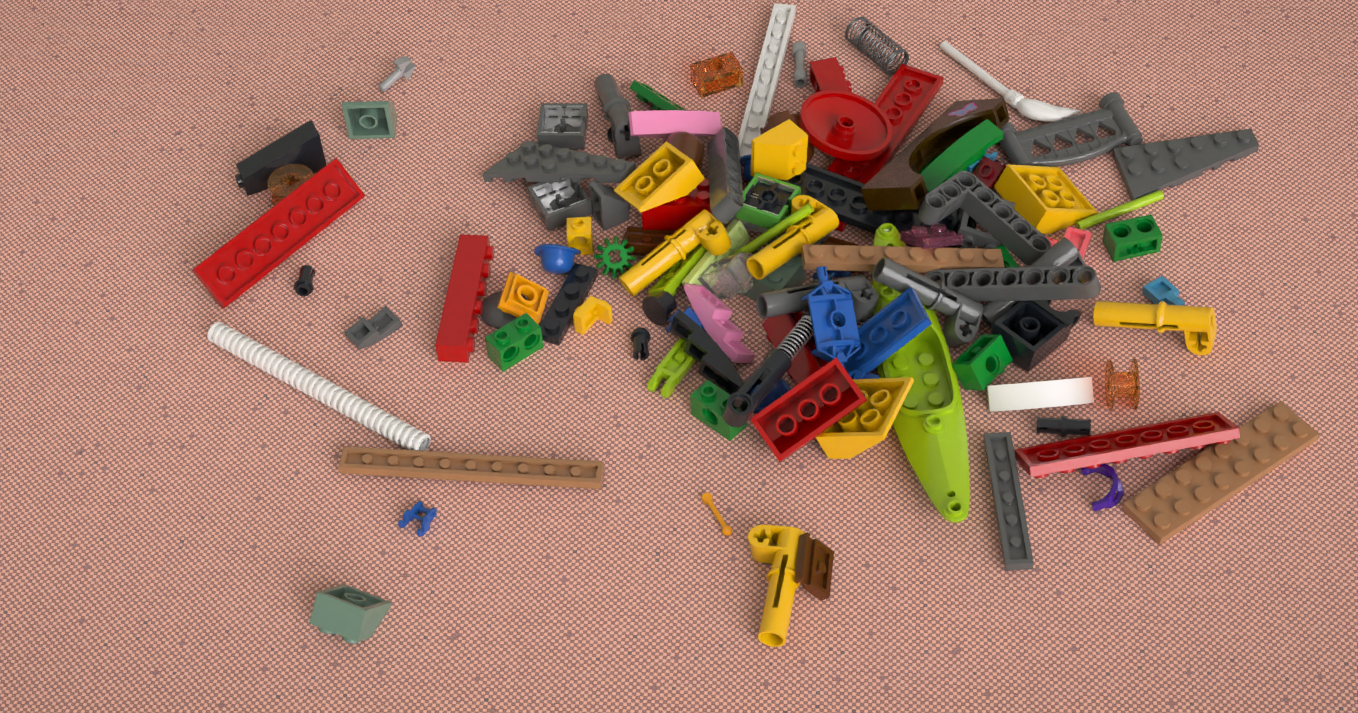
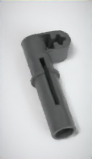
(617, 114)
(1060, 254)
(934, 295)
(789, 299)

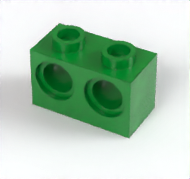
(1132, 238)
(514, 342)

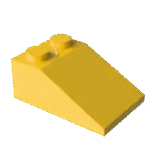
(660, 179)

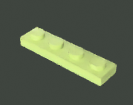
(739, 238)

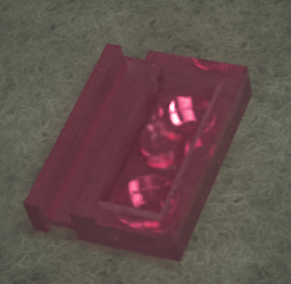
(931, 237)

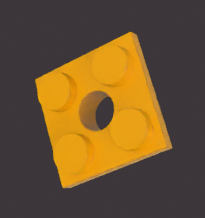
(515, 304)

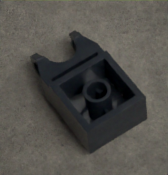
(1034, 330)

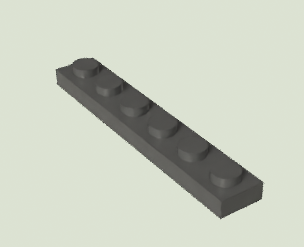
(1008, 502)

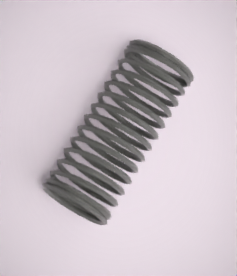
(863, 33)

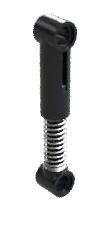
(767, 373)

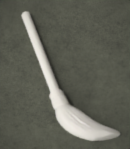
(1029, 108)

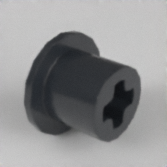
(659, 307)

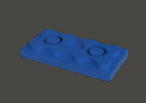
(888, 331)

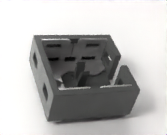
(563, 125)
(564, 193)

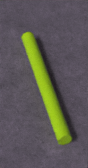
(1119, 210)
(776, 230)

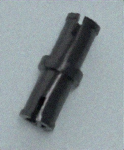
(1063, 426)

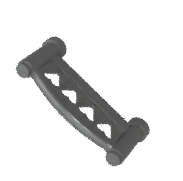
(1110, 116)

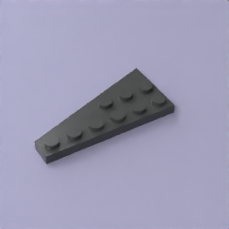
(1173, 162)
(550, 164)

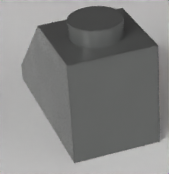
(607, 206)

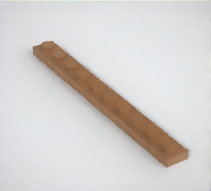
(472, 467)

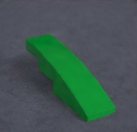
(962, 154)

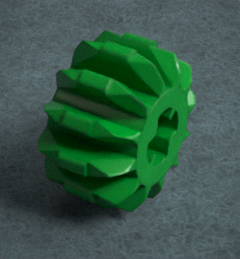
(624, 257)

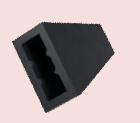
(297, 147)

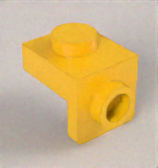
(590, 312)

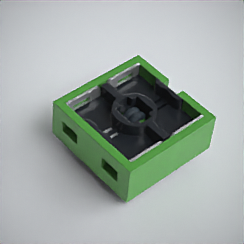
(767, 201)

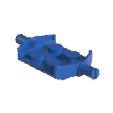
(824, 302)

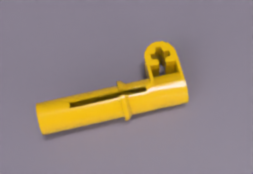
(789, 245)
(675, 248)
(1195, 321)
(780, 578)

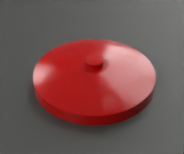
(845, 125)

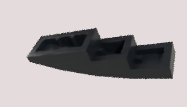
(713, 362)

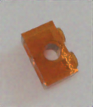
(716, 74)

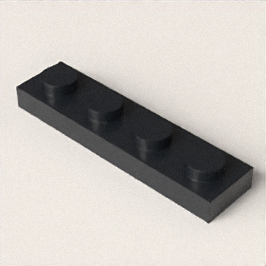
(569, 297)

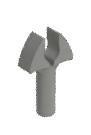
(404, 68)

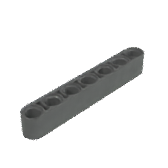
(725, 175)
(1023, 280)

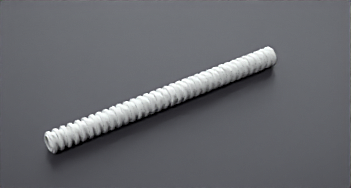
(318, 388)

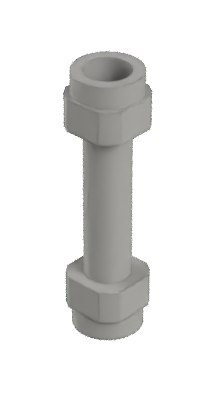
(799, 54)

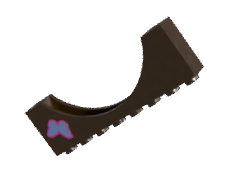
(899, 182)

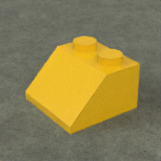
(780, 152)

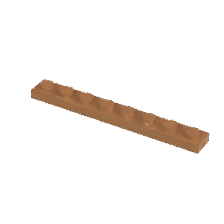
(915, 258)

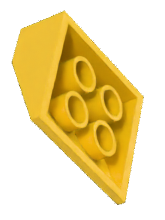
(1044, 197)
(868, 422)

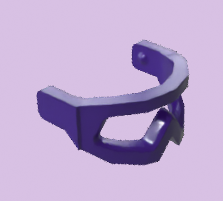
(1109, 500)

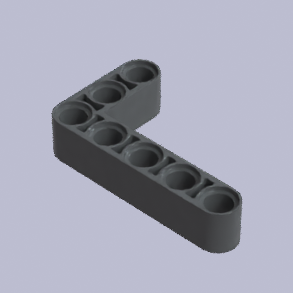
(988, 210)

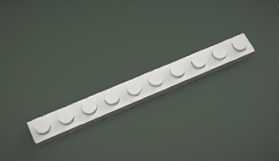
(766, 75)

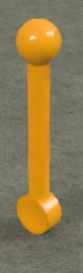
(707, 499)

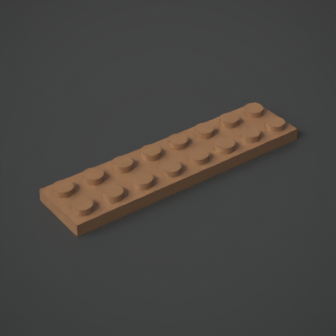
(1219, 473)

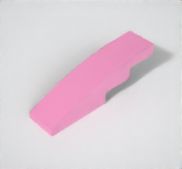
(665, 122)
(715, 319)

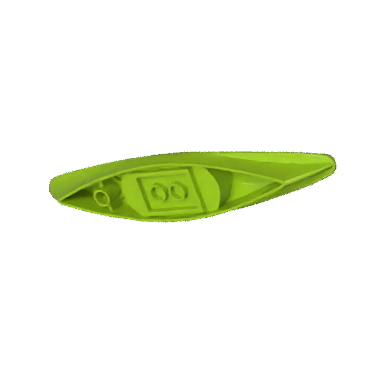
(932, 414)

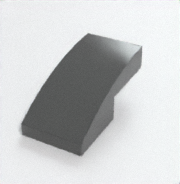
(369, 332)

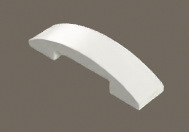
(1040, 394)

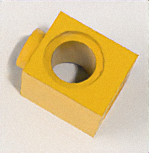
(580, 234)

